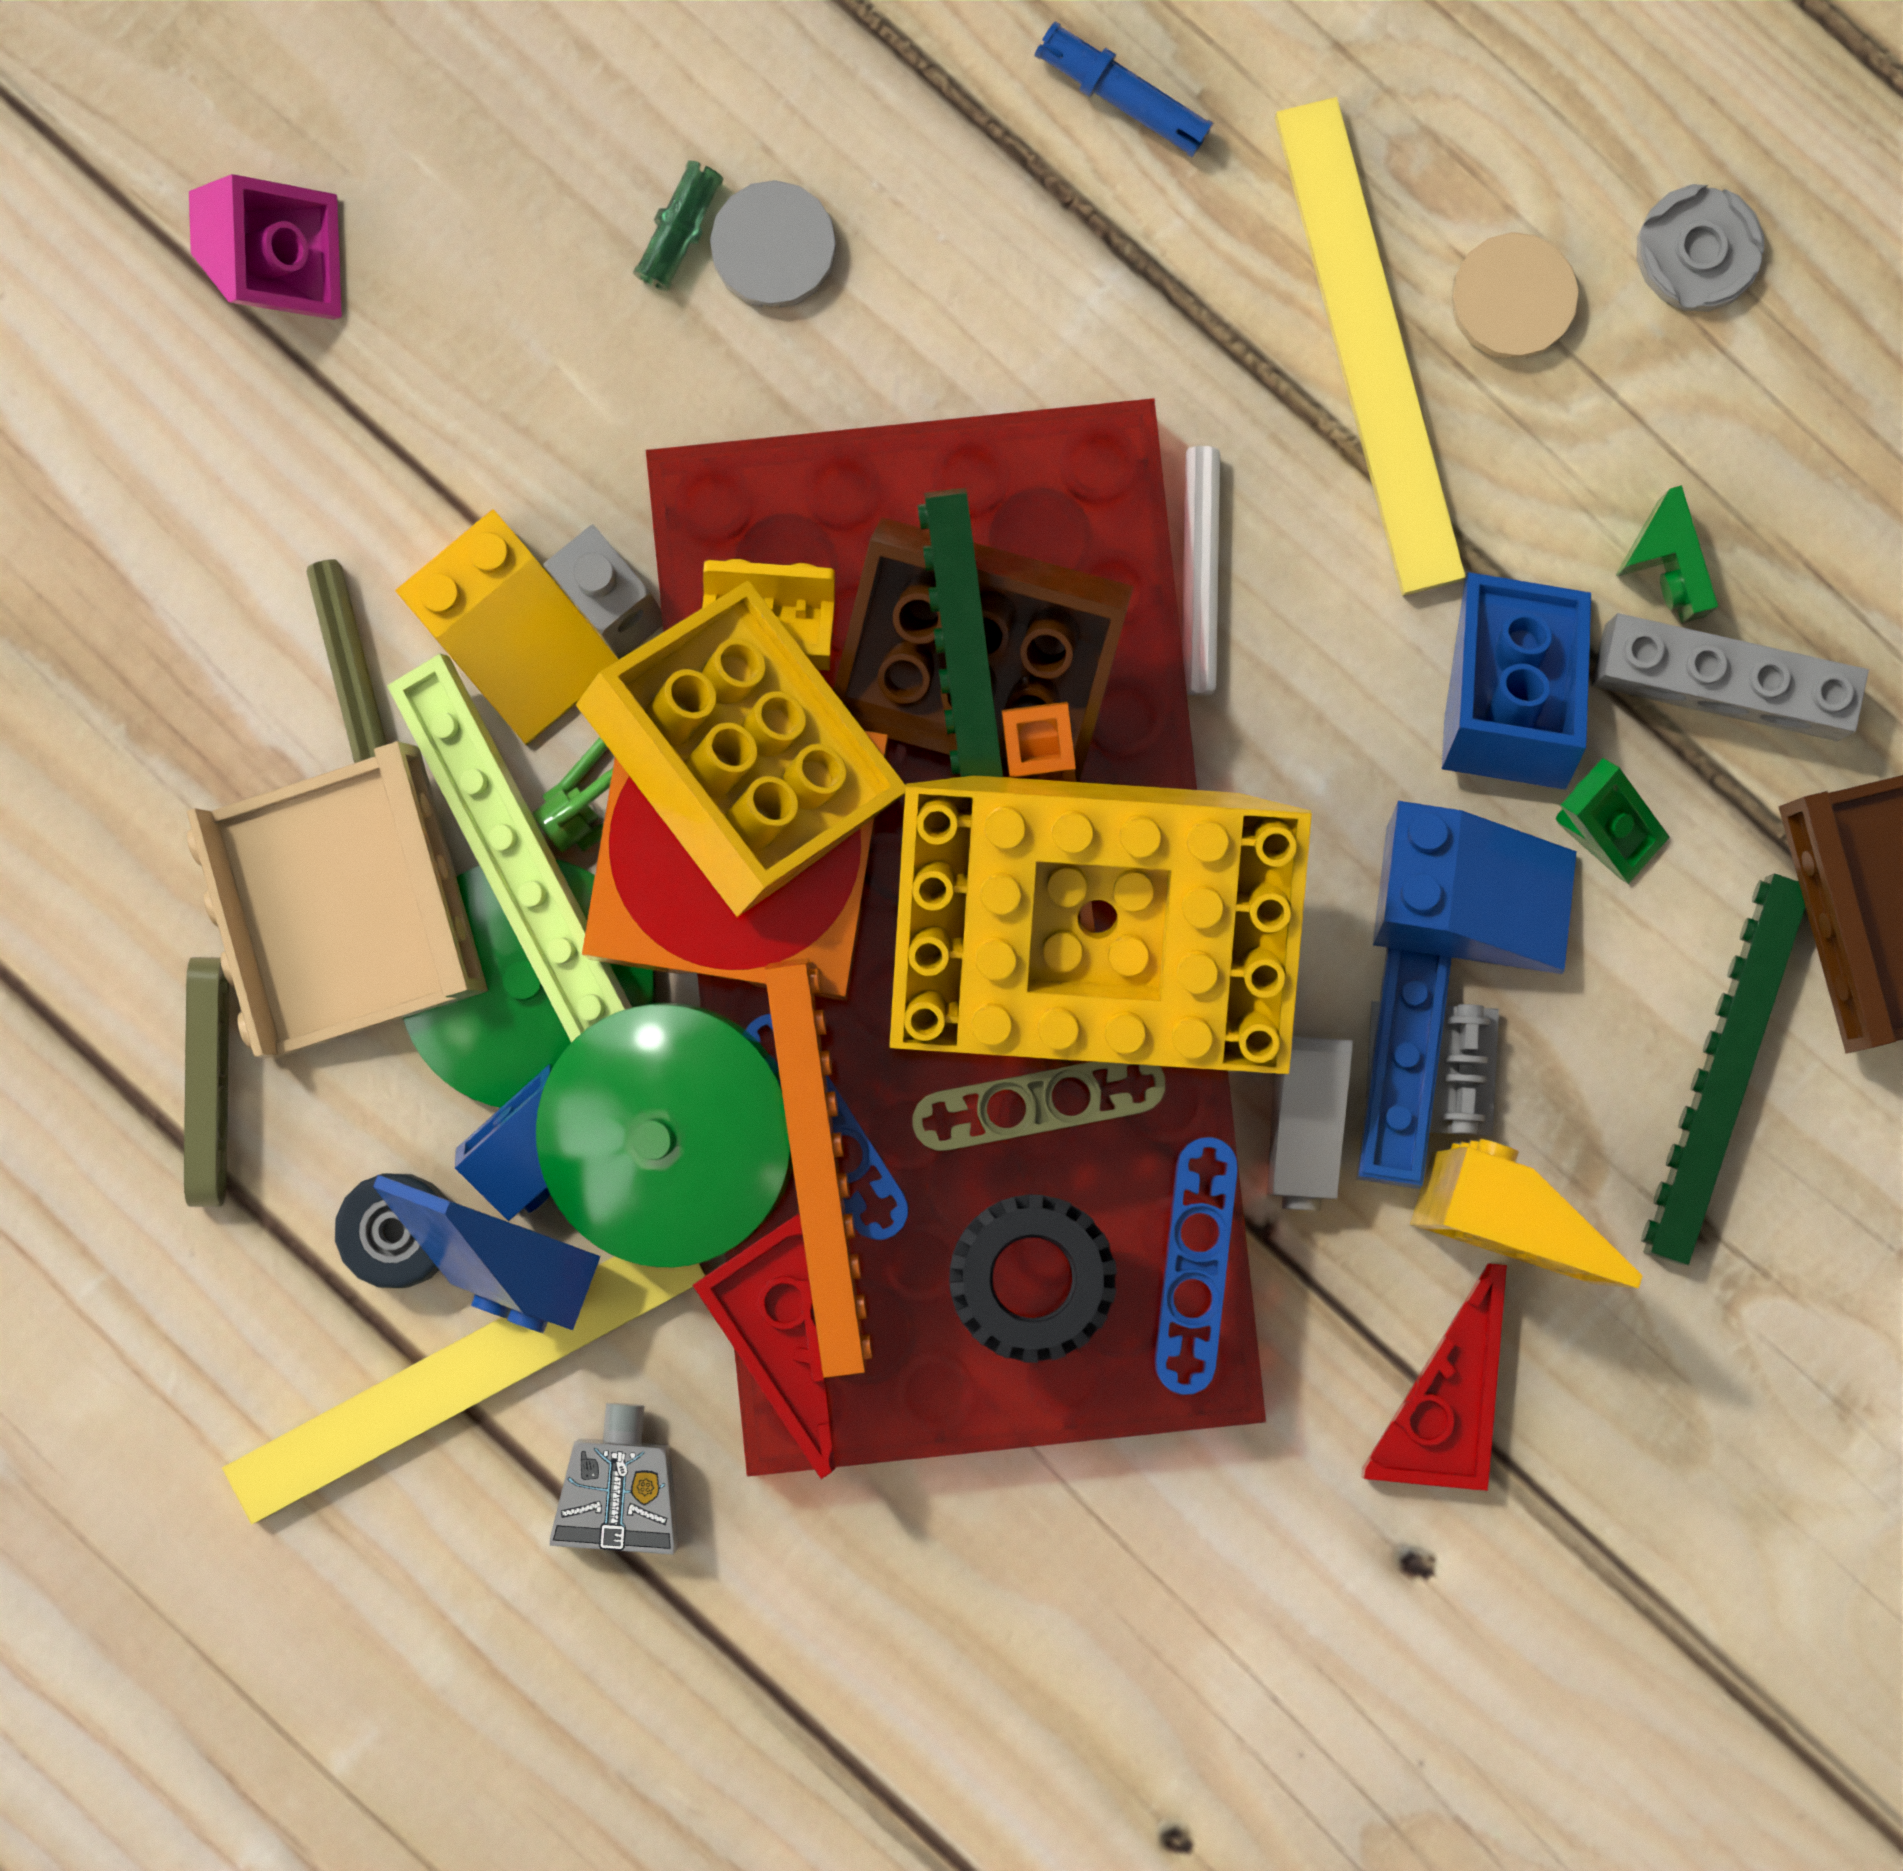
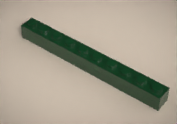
(961, 633)
(1726, 1071)

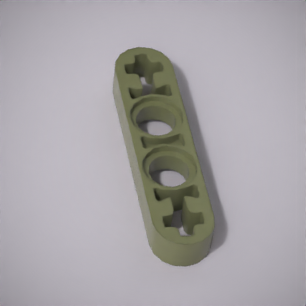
(206, 1083)
(1040, 1111)

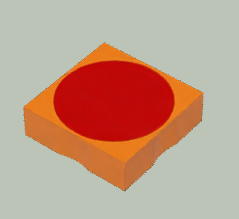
(665, 915)

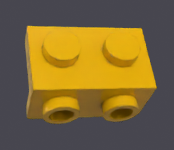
(796, 593)

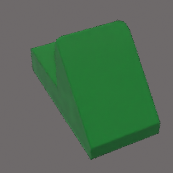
(1672, 540)
(1612, 821)

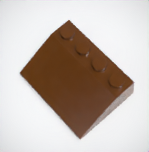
(1044, 629)

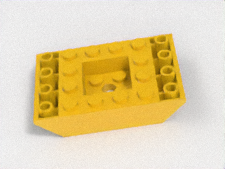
(1181, 979)

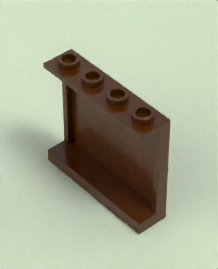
(1852, 887)

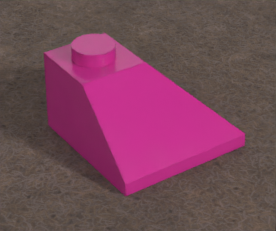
(268, 244)

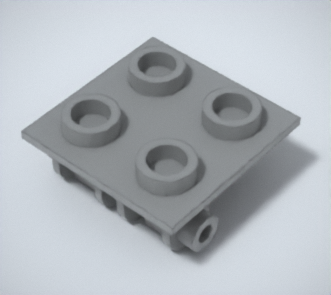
(1465, 1069)

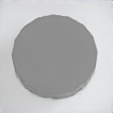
(773, 244)
(1700, 248)

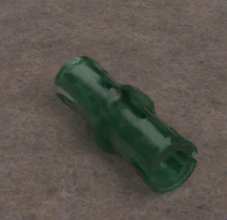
(678, 225)

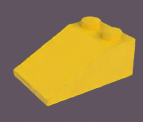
(507, 626)

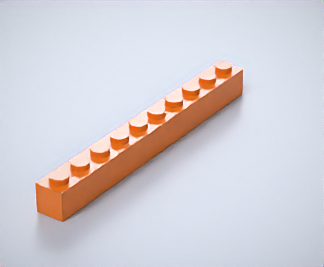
(816, 1167)

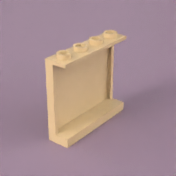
(336, 903)

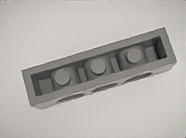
(1730, 677)

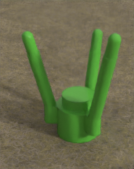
(569, 814)

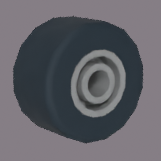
(363, 1248)

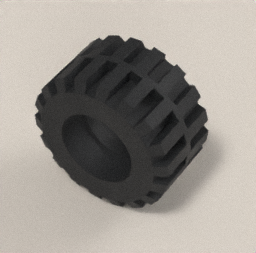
(1090, 1291)

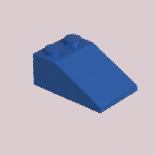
(1518, 682)
(1473, 890)
(496, 1259)

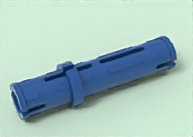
(1122, 88)

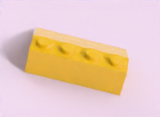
(740, 746)
(1510, 1209)

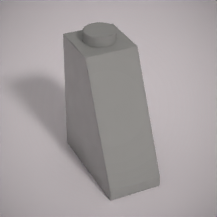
(1309, 1123)

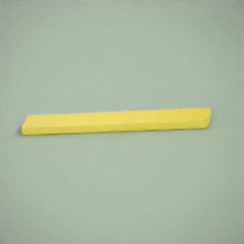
(1369, 346)
(441, 1389)

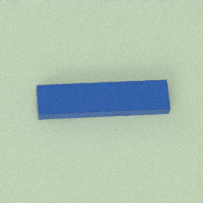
(1404, 1068)

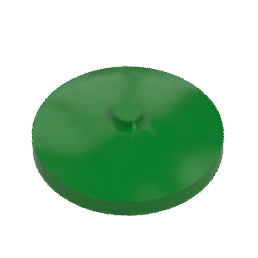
(511, 1032)
(664, 1135)

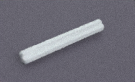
(1200, 569)

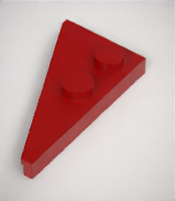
(770, 1320)
(1448, 1414)

